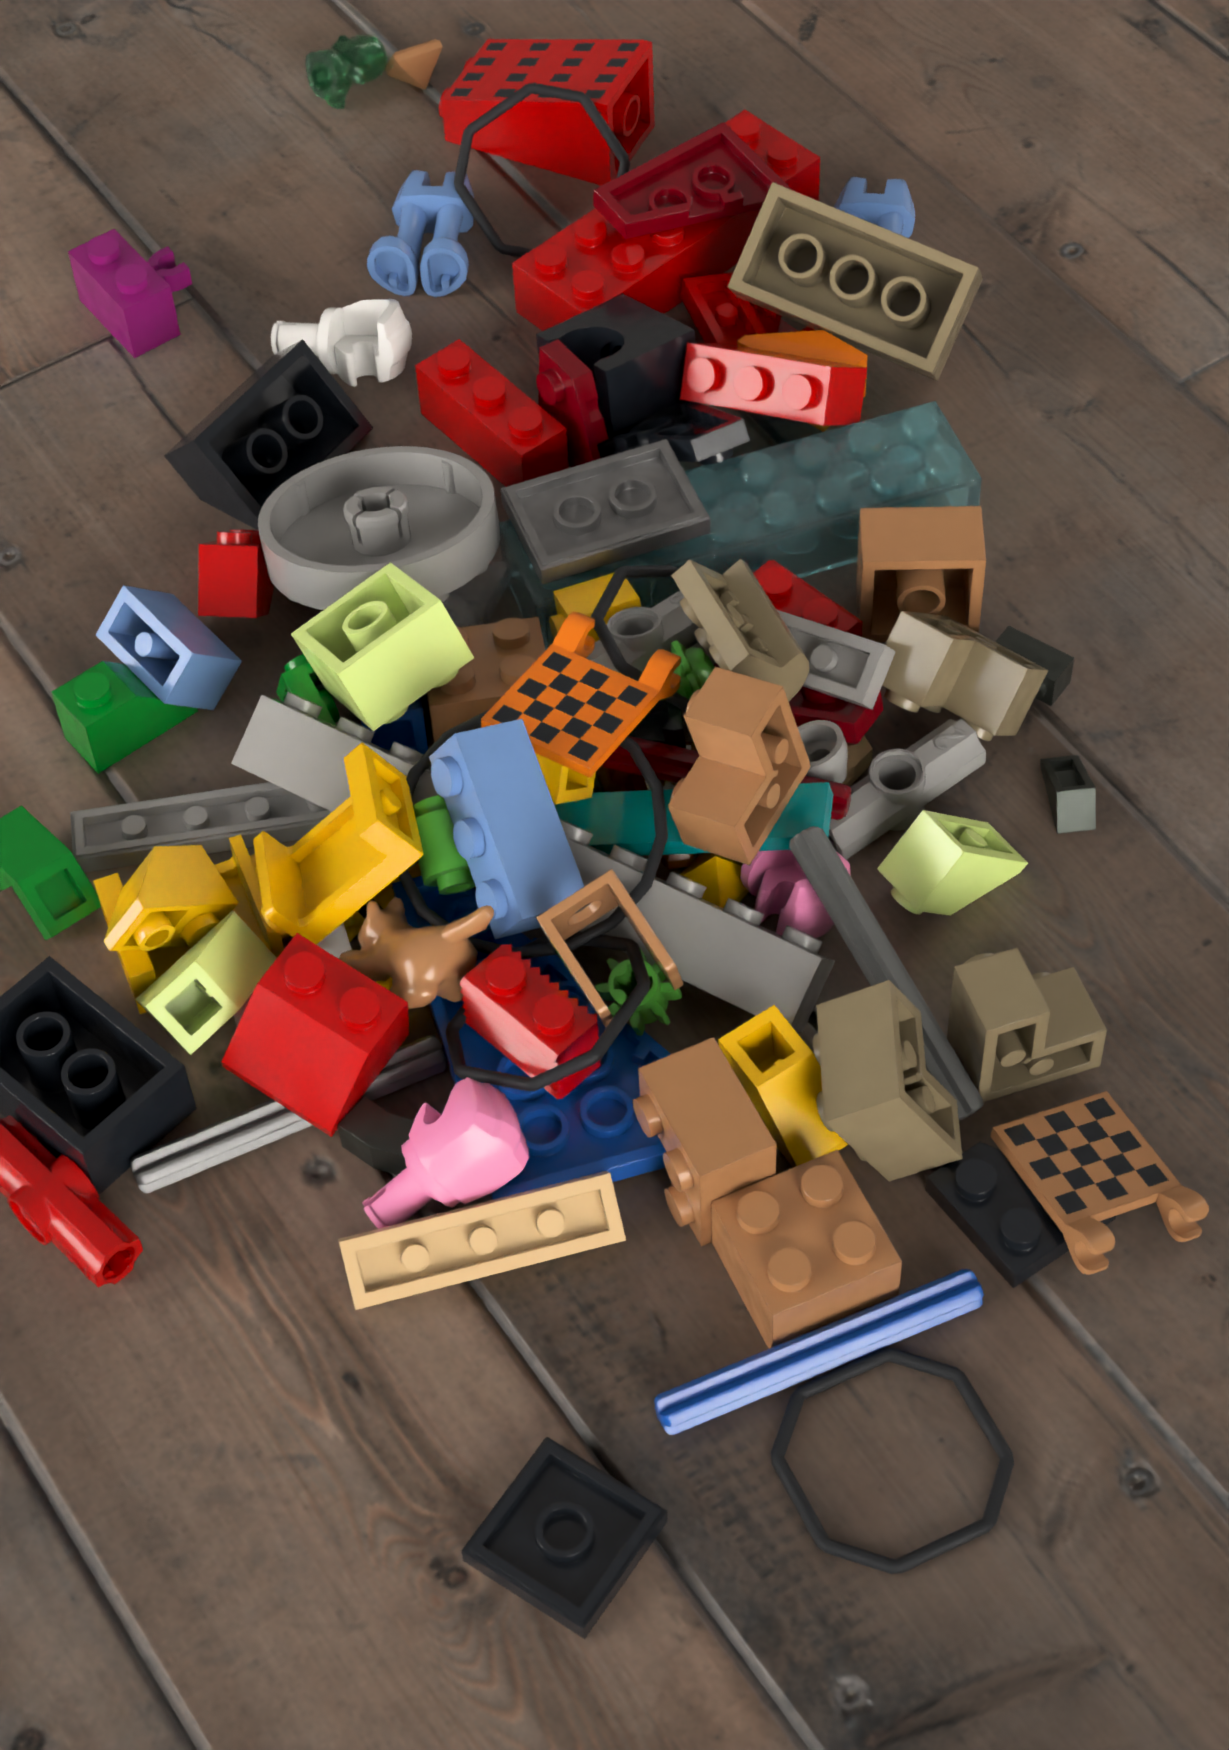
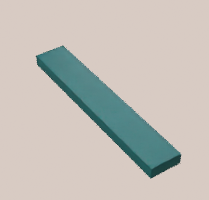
(628, 819)

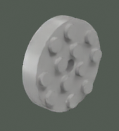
(377, 507)

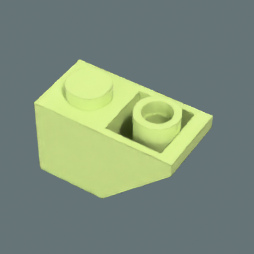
(208, 983)

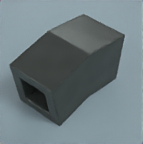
(375, 1136)

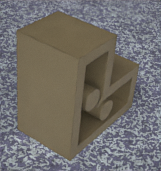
(962, 671)
(1021, 1026)
(879, 1083)

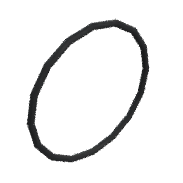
(591, 933)

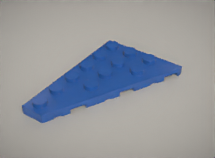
(594, 1123)

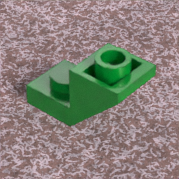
(43, 874)

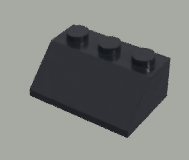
(267, 432)

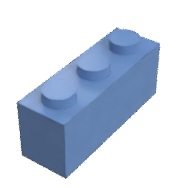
(505, 824)

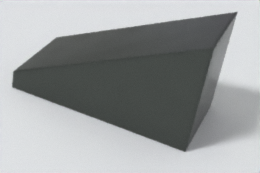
(1069, 793)

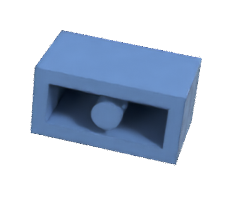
(168, 648)

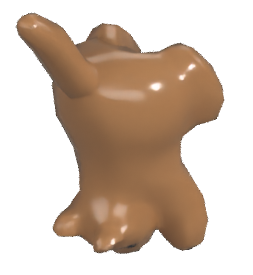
(420, 959)

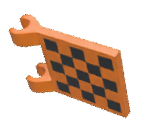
(578, 707)

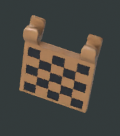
(1093, 1165)

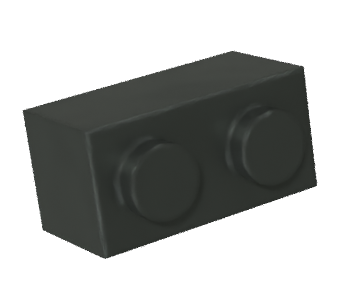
(1055, 661)

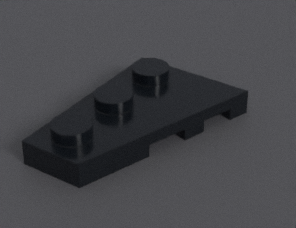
(691, 429)

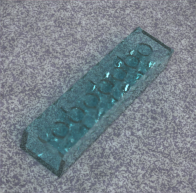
(789, 504)

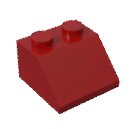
(316, 1034)

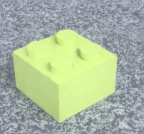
(383, 646)

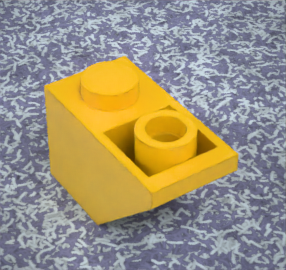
(169, 901)
(782, 1084)

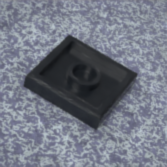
(565, 1537)

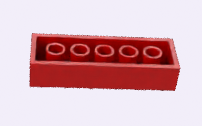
(596, 263)

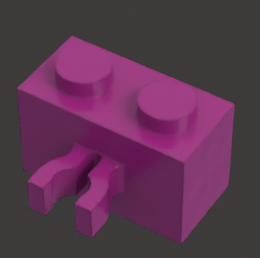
(128, 292)

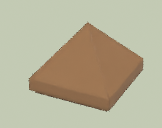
(415, 63)

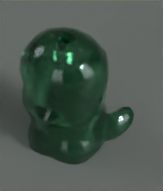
(343, 65)

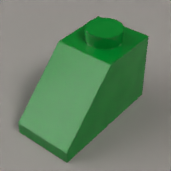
(112, 713)

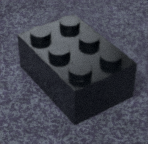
(85, 1075)

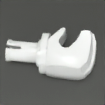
(354, 340)

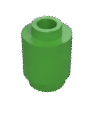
(441, 861)

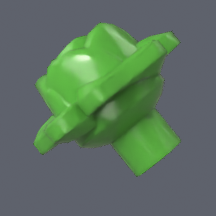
(693, 670)

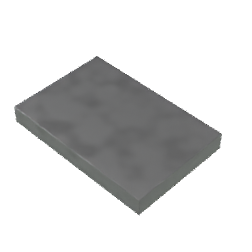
(605, 511)

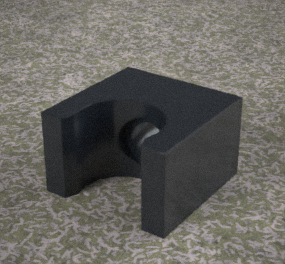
(632, 357)

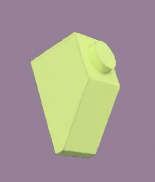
(948, 863)

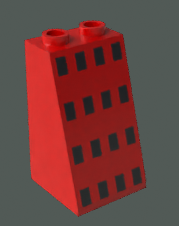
(552, 130)

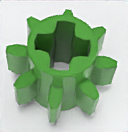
(623, 982)

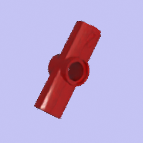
(63, 1207)

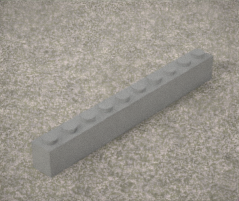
(710, 945)

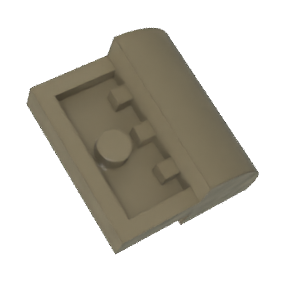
(741, 625)

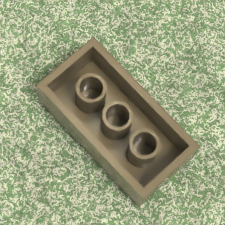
(855, 281)

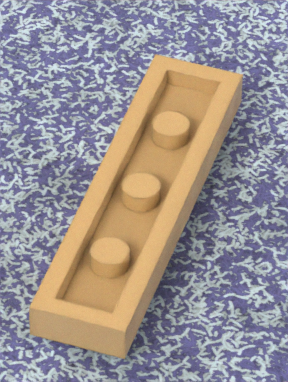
(482, 1239)

